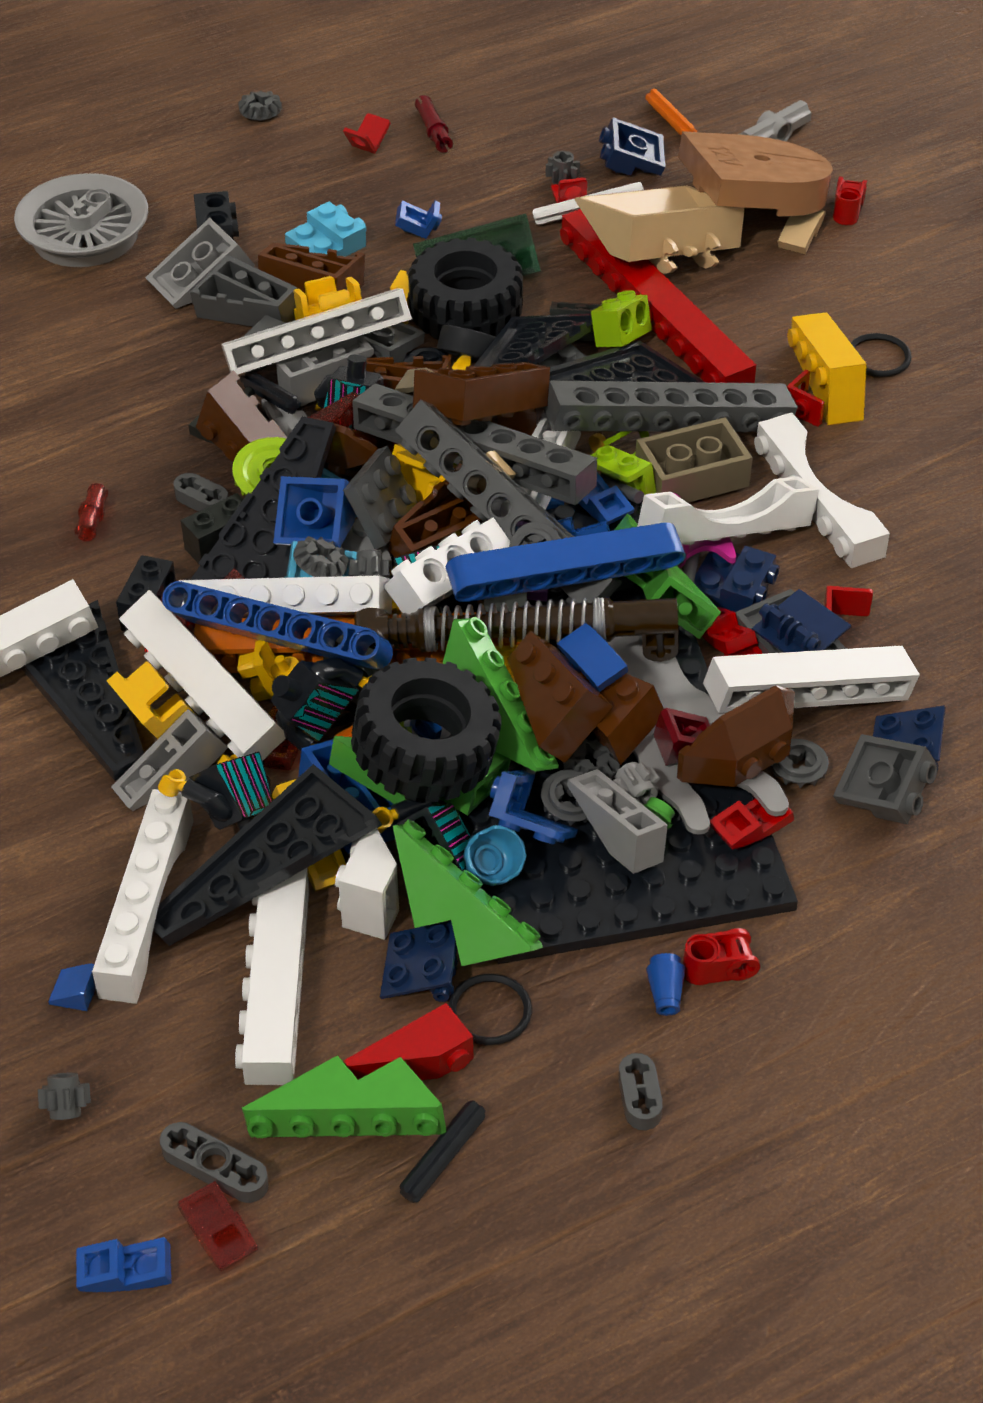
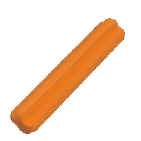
(669, 112)

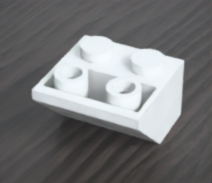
(368, 887)

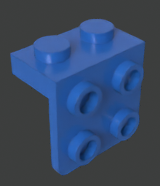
(509, 802)

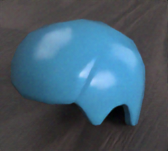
(495, 855)

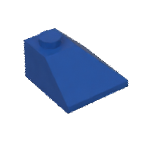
(312, 509)

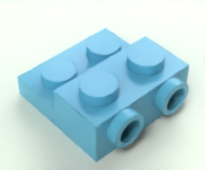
(329, 229)

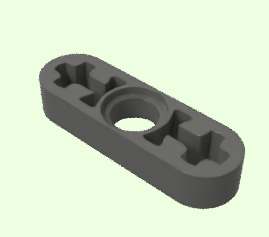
(207, 1145)

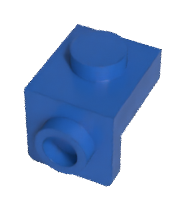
(416, 220)

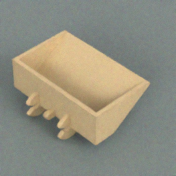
(663, 225)

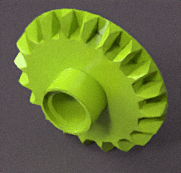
(253, 460)

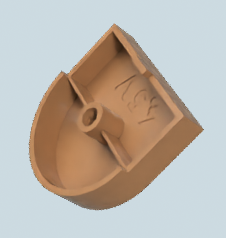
(756, 172)

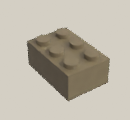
(697, 460)

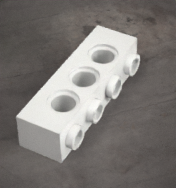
(426, 579)

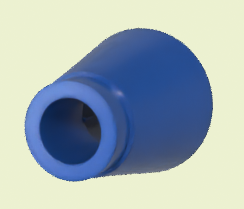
(666, 982)

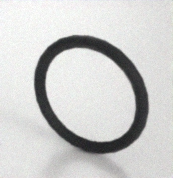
(881, 336)
(504, 980)

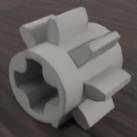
(638, 781)

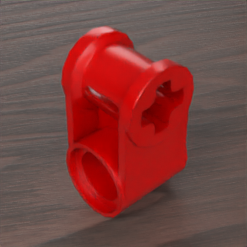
(848, 201)
(718, 957)

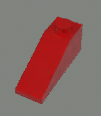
(428, 1045)

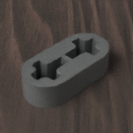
(197, 491)
(632, 1093)

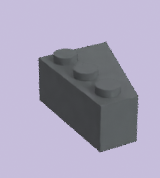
(242, 295)

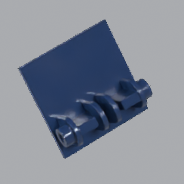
(800, 624)
(915, 727)
(421, 961)

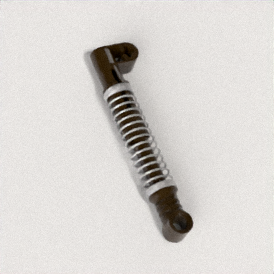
(652, 619)

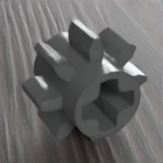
(562, 167)
(369, 564)
(64, 1095)

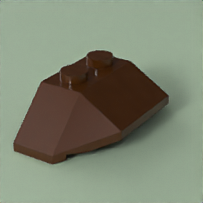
(352, 450)
(741, 741)

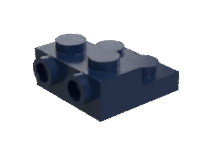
(631, 147)
(738, 583)

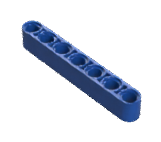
(564, 562)
(289, 631)

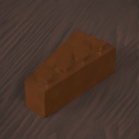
(483, 390)

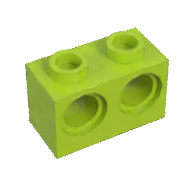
(621, 319)

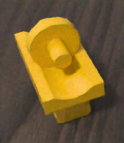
(265, 666)

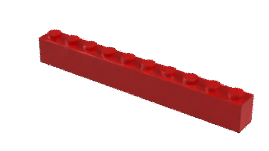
(671, 313)

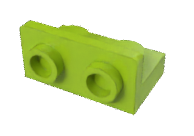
(626, 468)

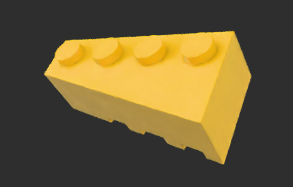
(833, 364)

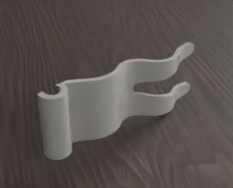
(679, 694)

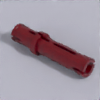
(436, 128)

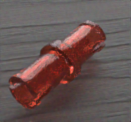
(91, 512)

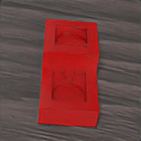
(728, 635)
(747, 824)

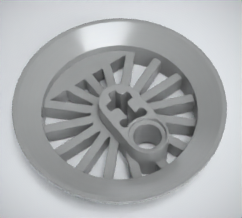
(79, 210)

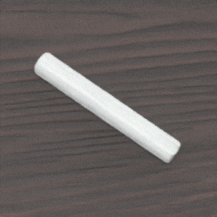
(555, 211)

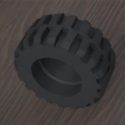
(465, 287)
(418, 764)

